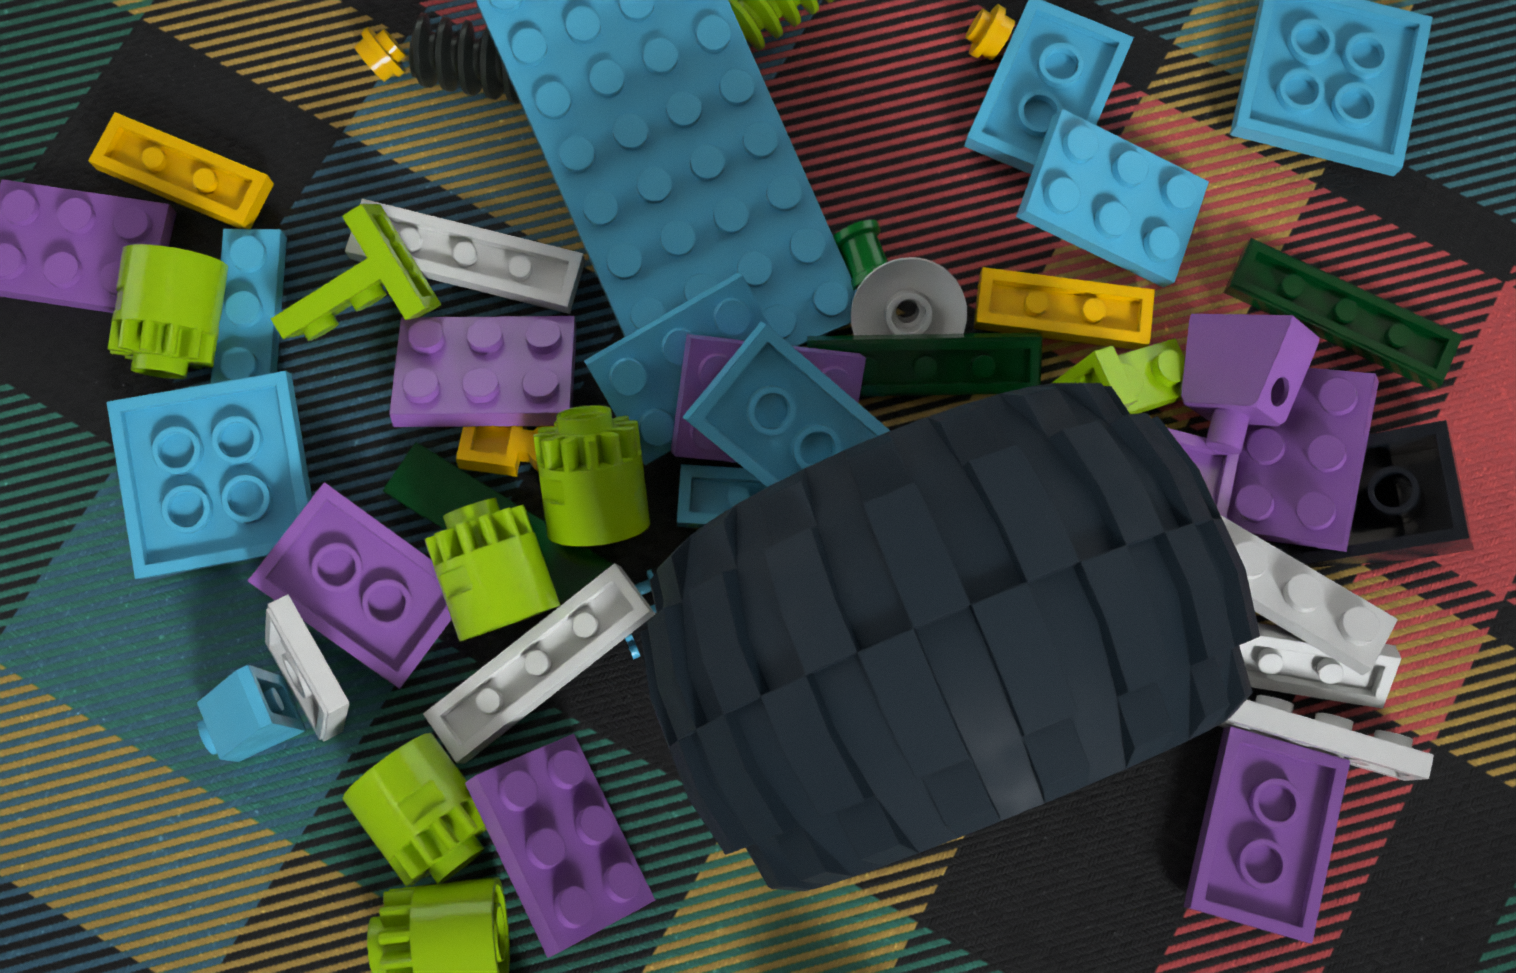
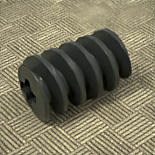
(458, 60)

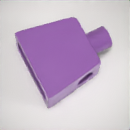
(1244, 372)

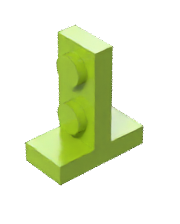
(361, 286)
(1139, 377)

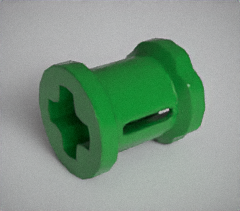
(861, 249)

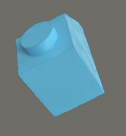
(248, 714)

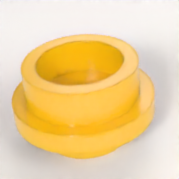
(989, 32)
(381, 53)

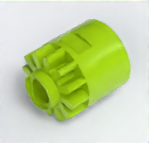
(167, 309)
(591, 477)
(490, 568)
(418, 812)
(441, 929)

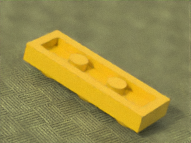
(181, 172)
(1064, 308)

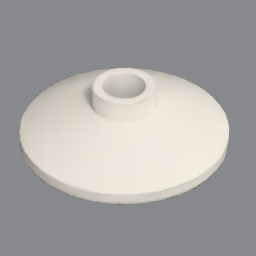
(919, 280)

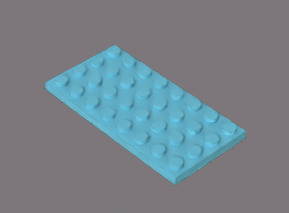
(671, 157)

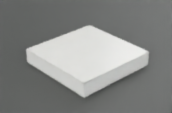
(305, 669)

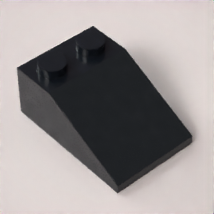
(1404, 504)

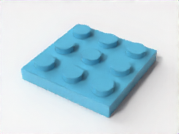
(1333, 80)
(209, 472)

